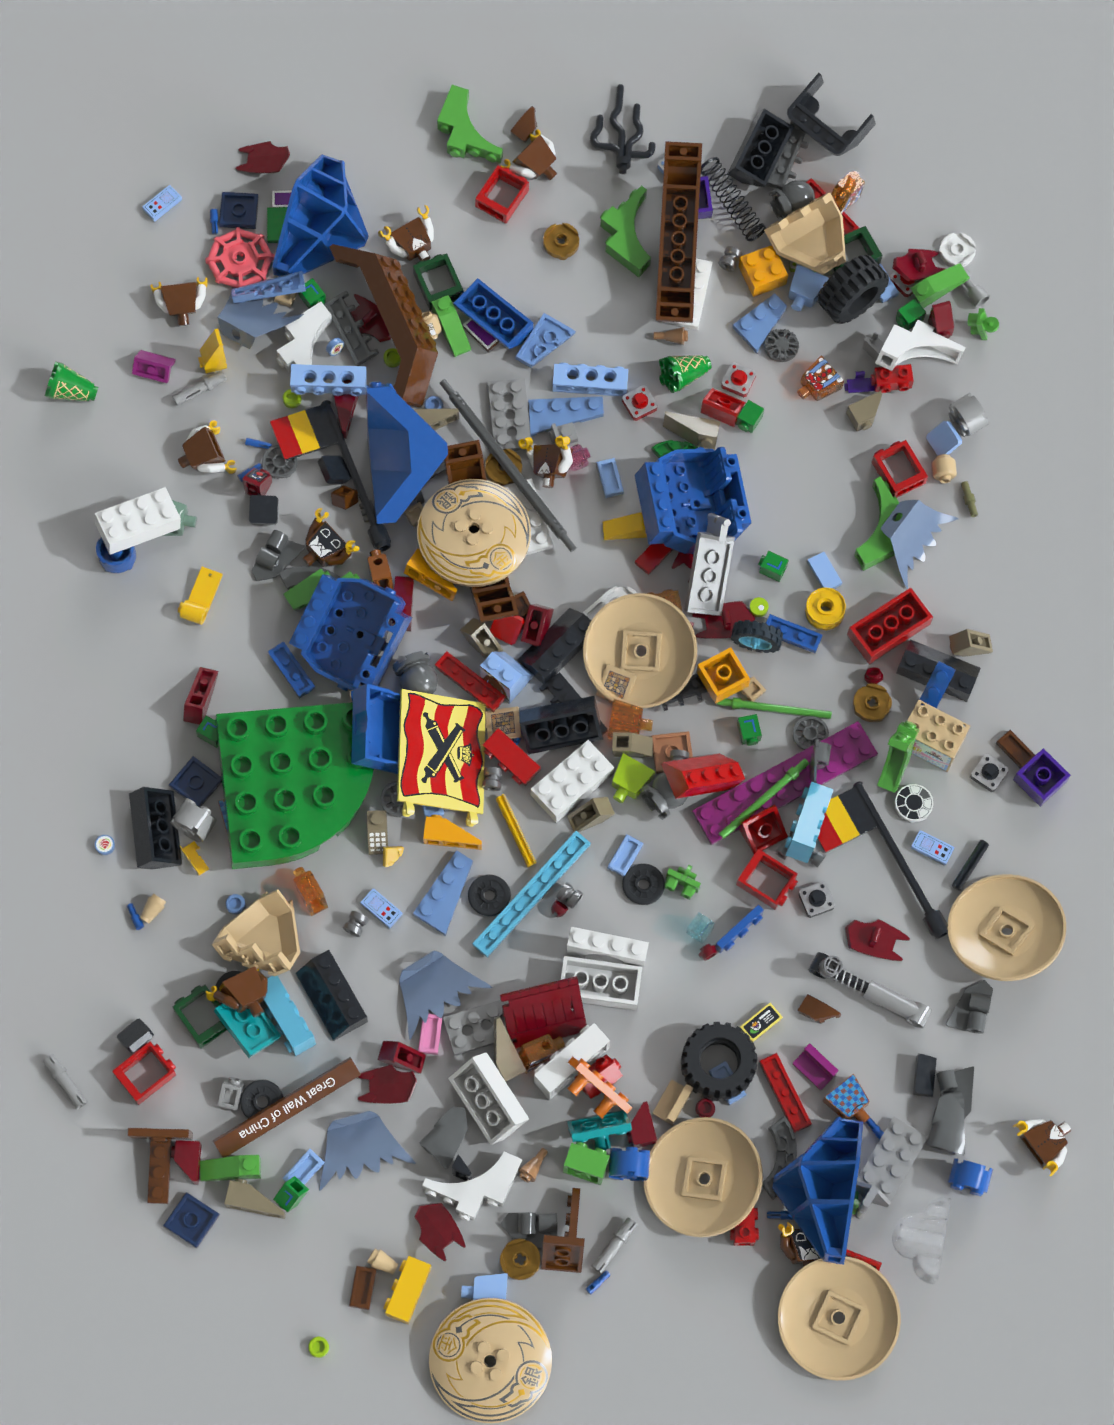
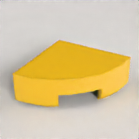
(391, 854)

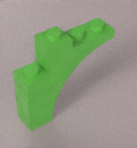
(464, 137)
(623, 241)
(879, 546)
(301, 593)
(898, 756)

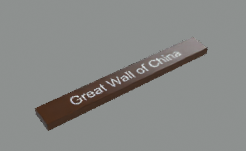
(286, 1107)

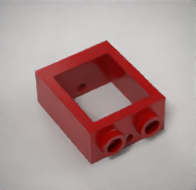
(492, 207)
(907, 485)
(761, 856)
(133, 1060)

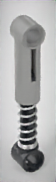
(914, 1012)

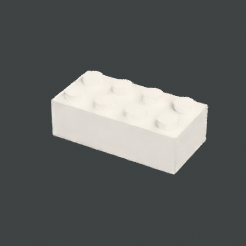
(137, 520)
(572, 781)
(605, 982)
(558, 1072)
(488, 1098)

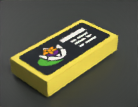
(761, 1022)

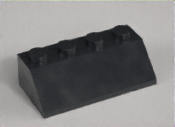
(760, 149)
(558, 646)
(920, 661)
(561, 725)
(154, 835)
(331, 995)

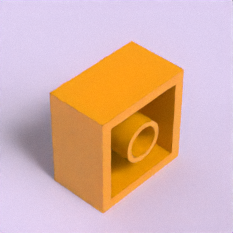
(763, 270)
(723, 675)

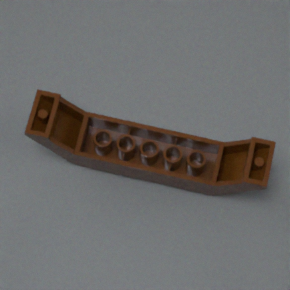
(678, 232)
(401, 318)
(494, 600)

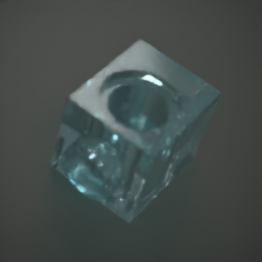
(700, 928)

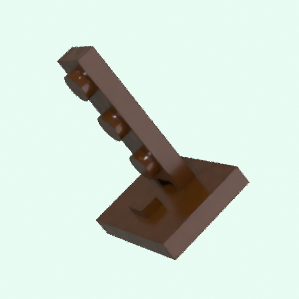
(159, 1158)
(567, 1251)

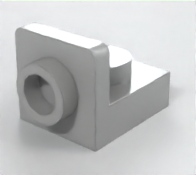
(563, 430)
(231, 1093)

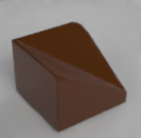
(344, 497)

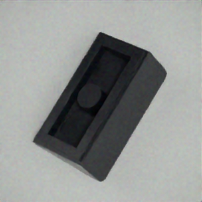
(924, 1075)
(461, 1170)

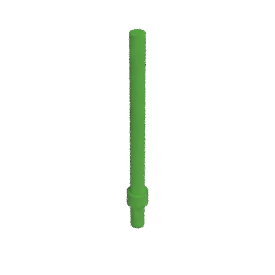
(737, 703)
(790, 775)

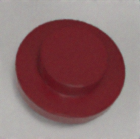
(873, 675)
(707, 952)
(705, 1108)

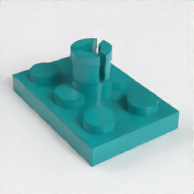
(249, 1032)
(599, 1128)

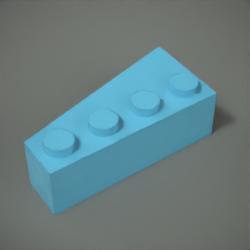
(809, 822)
(287, 1018)

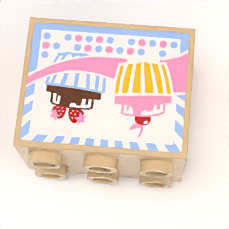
(938, 735)

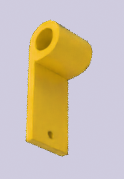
(201, 596)

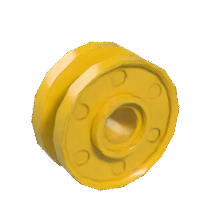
(825, 598)

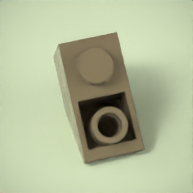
(631, 744)

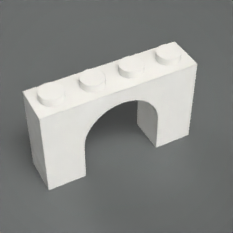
(585, 942)

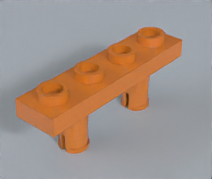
(610, 1097)

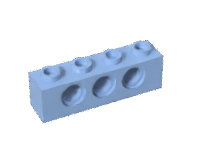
(320, 373)
(581, 385)

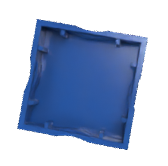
(375, 728)

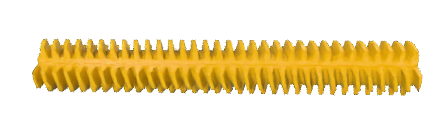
(517, 835)

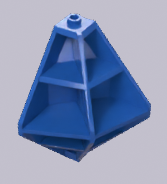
(316, 217)
(400, 449)
(822, 1188)

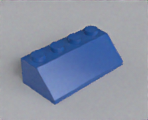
(494, 314)

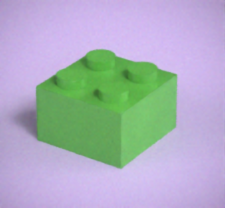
(586, 1163)

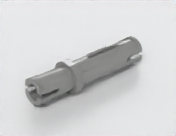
(204, 385)
(59, 1074)
(620, 1237)

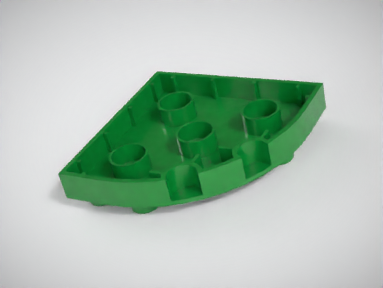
(287, 781)

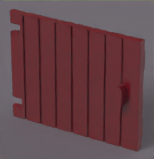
(544, 1011)

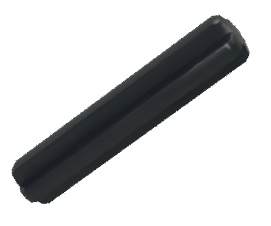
(970, 865)

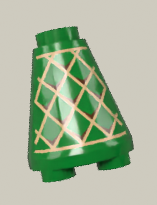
(682, 370)
(69, 385)

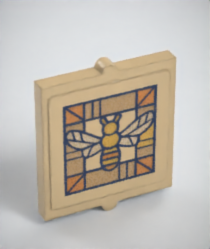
(617, 682)
(506, 720)

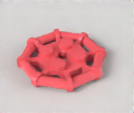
(241, 248)

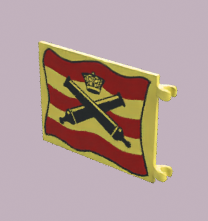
(441, 754)

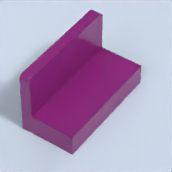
(153, 366)
(815, 1067)

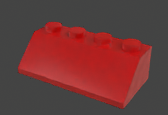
(702, 775)

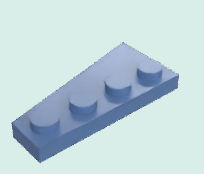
(269, 288)
(562, 411)
(442, 898)

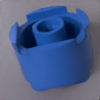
(116, 562)
(629, 1164)
(970, 1176)

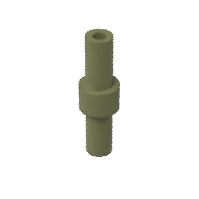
(969, 499)

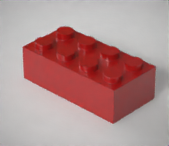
(889, 625)

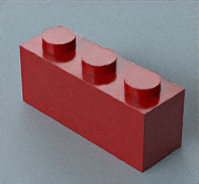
(511, 757)

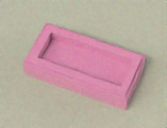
(430, 1035)

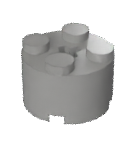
(968, 415)
(193, 820)

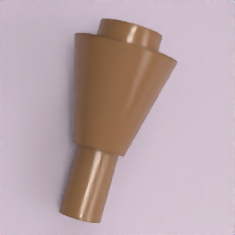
(676, 335)
(530, 1170)

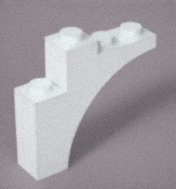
(303, 336)
(919, 343)
(469, 1195)

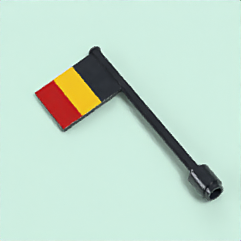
(316, 430)
(854, 815)

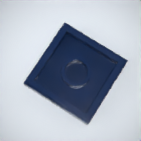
(238, 210)
(196, 781)
(191, 1220)

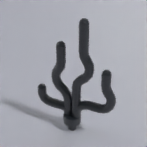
(623, 152)

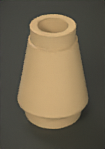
(152, 908)
(381, 1261)

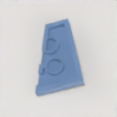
(760, 321)
(543, 340)

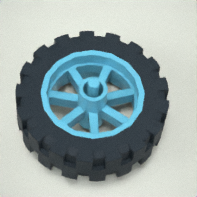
(756, 636)

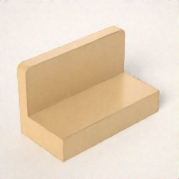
(672, 1102)

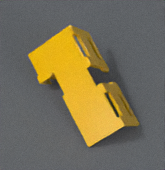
(196, 860)

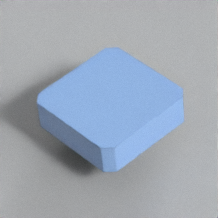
(944, 438)

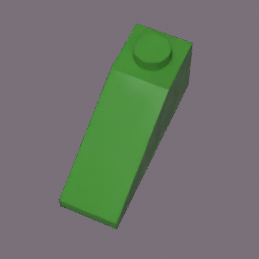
(939, 284)
(451, 325)
(230, 1168)

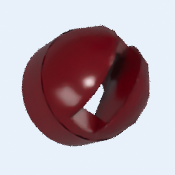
(559, 908)

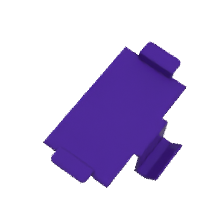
(859, 384)

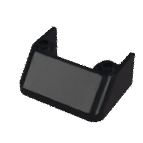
(803, 113)

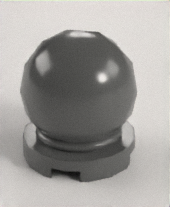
(792, 197)
(416, 673)
(661, 796)

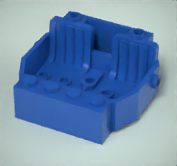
(687, 478)
(343, 654)

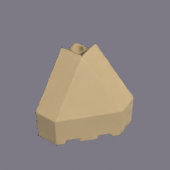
(811, 235)
(262, 935)

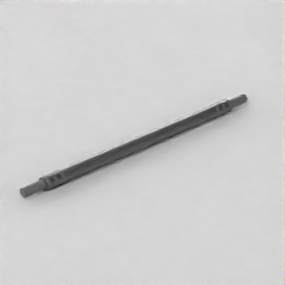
(508, 465)

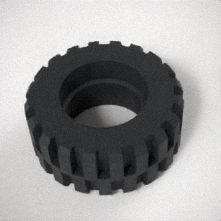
(853, 289)
(719, 1035)

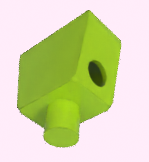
(630, 778)

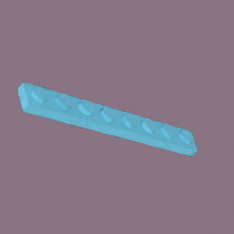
(531, 894)

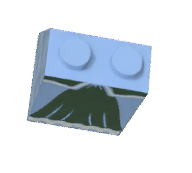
(505, 674)

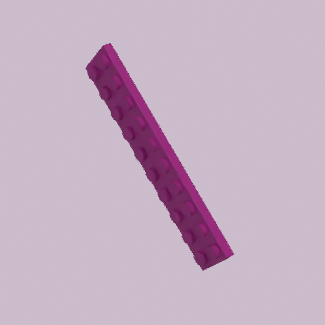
(848, 749)

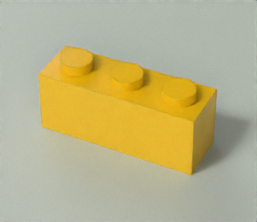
(407, 1289)

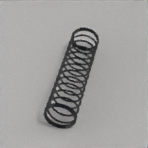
(758, 227)

